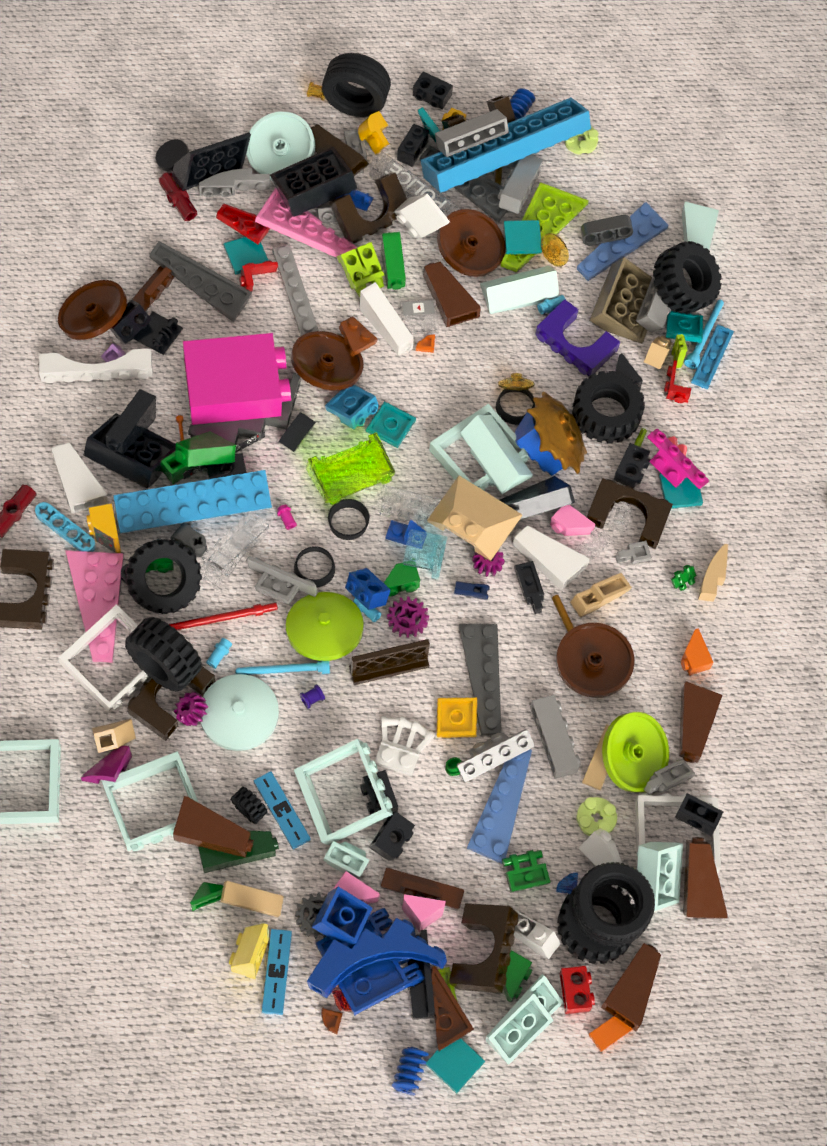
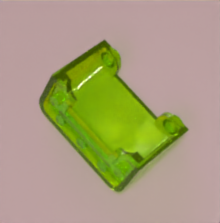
(351, 470)

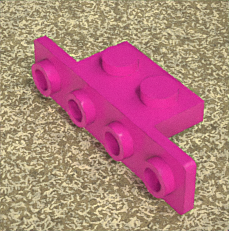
(674, 463)

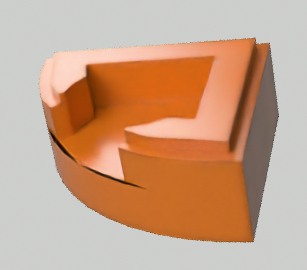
(426, 344)

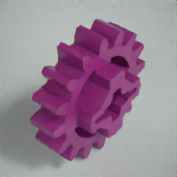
(402, 623)

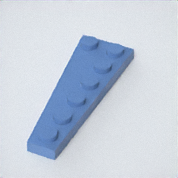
(645, 225)
(497, 821)

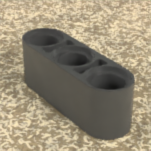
(606, 230)

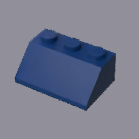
(529, 439)

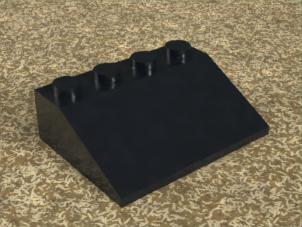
(210, 160)
(314, 181)
(139, 462)

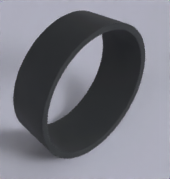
(514, 420)
(348, 503)
(319, 582)

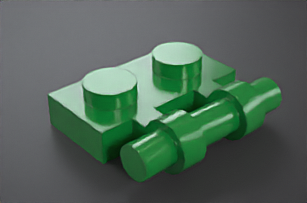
(526, 877)

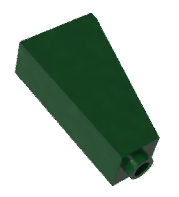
(263, 847)

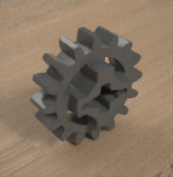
(311, 909)

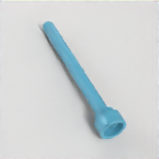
(693, 359)
(321, 666)

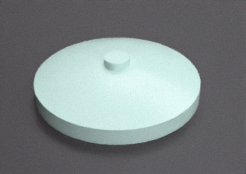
(279, 142)
(240, 712)

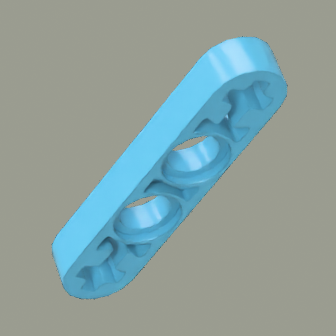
(67, 526)

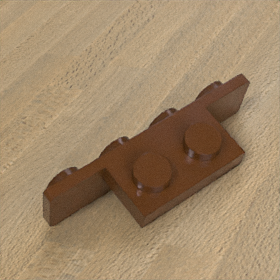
(154, 287)
(422, 887)

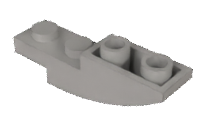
(229, 181)

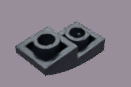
(297, 431)

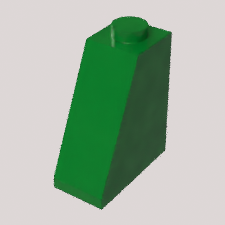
(393, 260)
(205, 450)

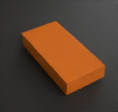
(609, 1033)

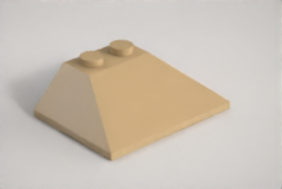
(475, 517)

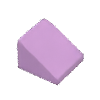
(113, 353)

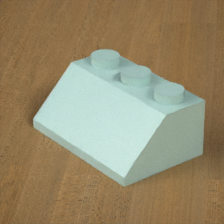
(662, 868)

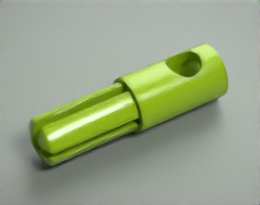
(639, 440)

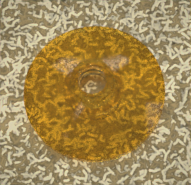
(554, 250)
(516, 382)

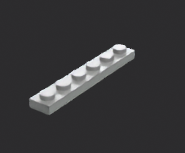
(295, 290)

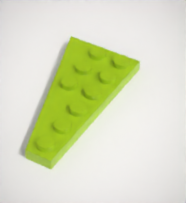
(554, 211)

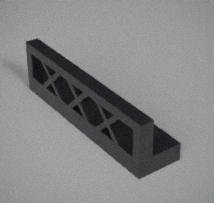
(422, 993)

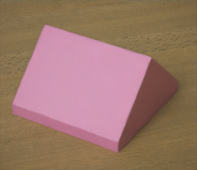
(422, 910)

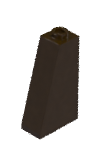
(325, 140)

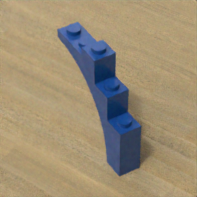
(398, 942)

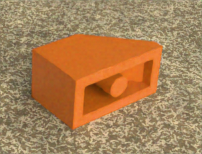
(696, 656)

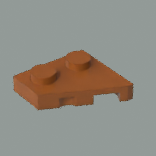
(356, 336)

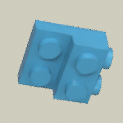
(353, 406)

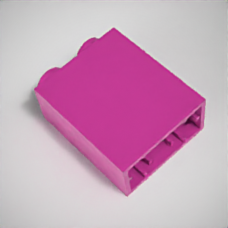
(235, 378)

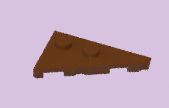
(449, 1017)

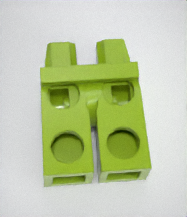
(361, 267)

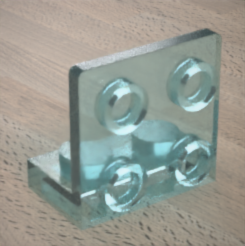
(425, 551)

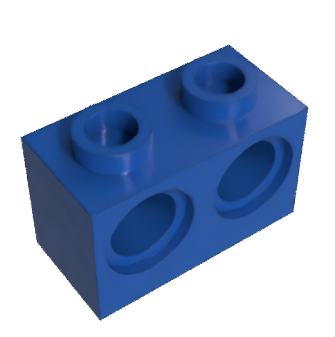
(367, 588)

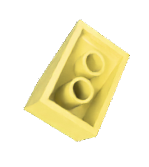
(250, 950)

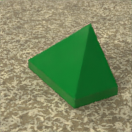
(206, 894)

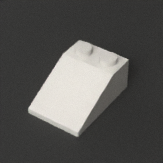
(420, 216)

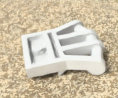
(400, 757)

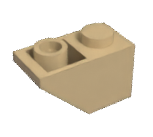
(659, 352)
(113, 735)

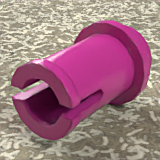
(286, 516)

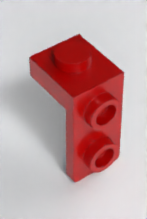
(254, 269)
(674, 392)

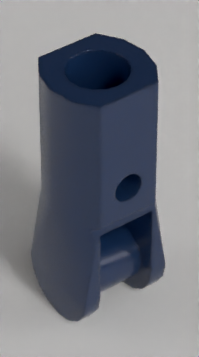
(467, 589)

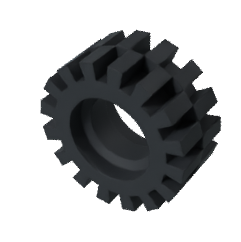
(249, 805)

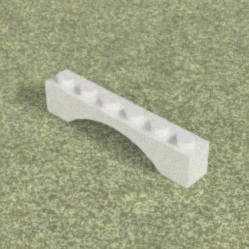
(58, 368)

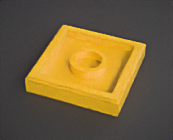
(456, 717)

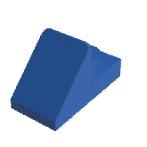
(399, 532)

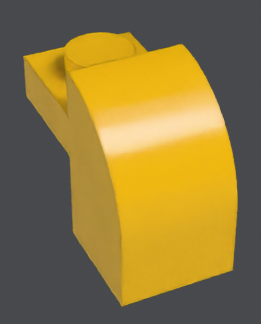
(371, 131)

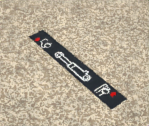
(238, 447)

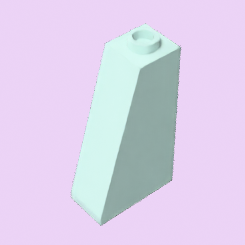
(699, 223)

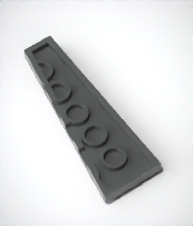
(480, 191)
(212, 287)
(482, 661)

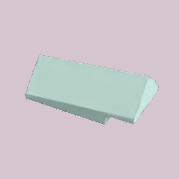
(520, 289)
(495, 453)
(524, 1020)

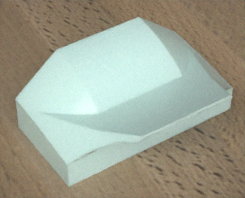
(347, 858)

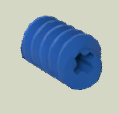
(521, 102)
(409, 1070)

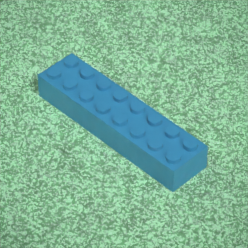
(192, 501)

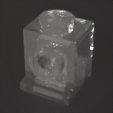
(617, 521)

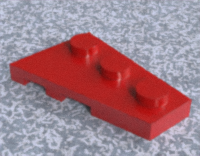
(242, 222)

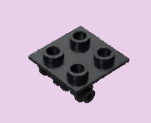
(159, 333)

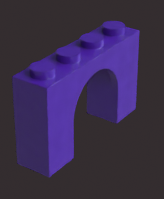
(586, 359)

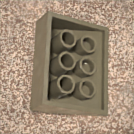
(621, 301)

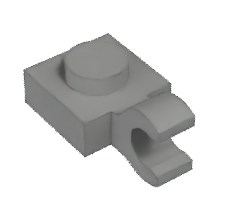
(637, 552)

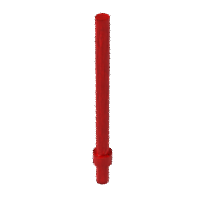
(256, 610)

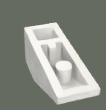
(600, 849)

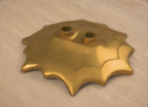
(558, 432)

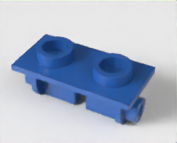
(360, 199)

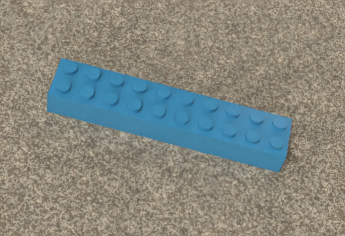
(524, 138)

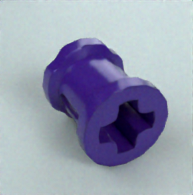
(312, 696)

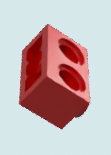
(571, 989)

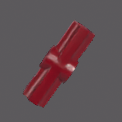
(179, 198)
(19, 502)

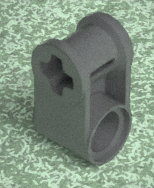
(189, 537)

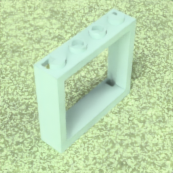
(453, 435)
(137, 774)
(303, 776)
(54, 783)

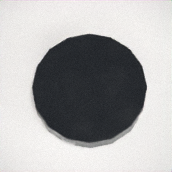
(170, 153)

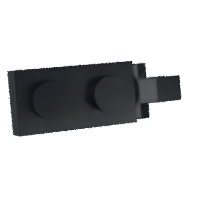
(530, 585)

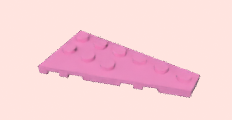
(302, 227)
(98, 591)

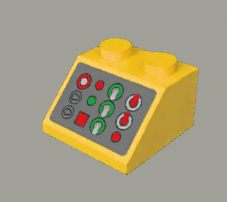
(103, 527)

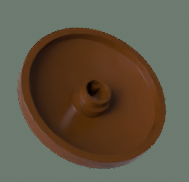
(471, 243)
(92, 309)
(326, 361)
(595, 660)

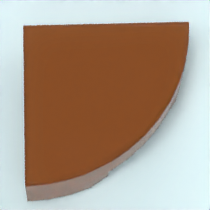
(331, 1020)

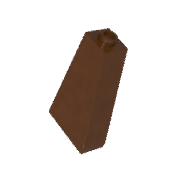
(451, 297)
(696, 719)
(209, 830)
(701, 884)
(632, 991)

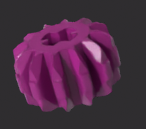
(487, 565)
(190, 709)

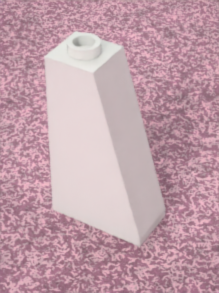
(385, 319)
(77, 480)
(552, 558)

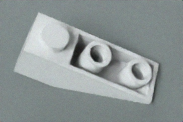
(536, 936)

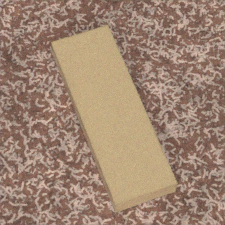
(252, 899)

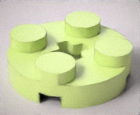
(582, 146)
(593, 806)

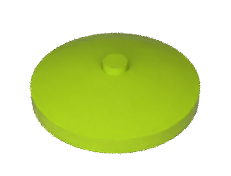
(324, 626)
(634, 750)

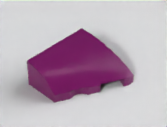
(109, 766)

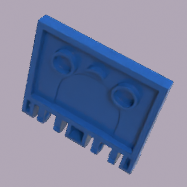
(377, 980)

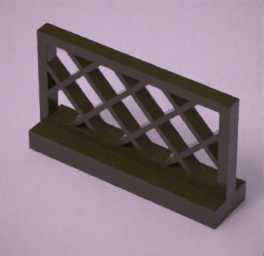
(389, 662)

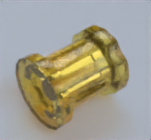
(315, 91)

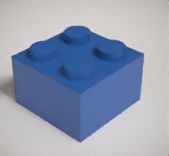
(342, 916)

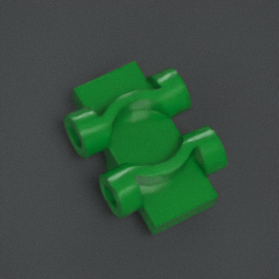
(683, 576)

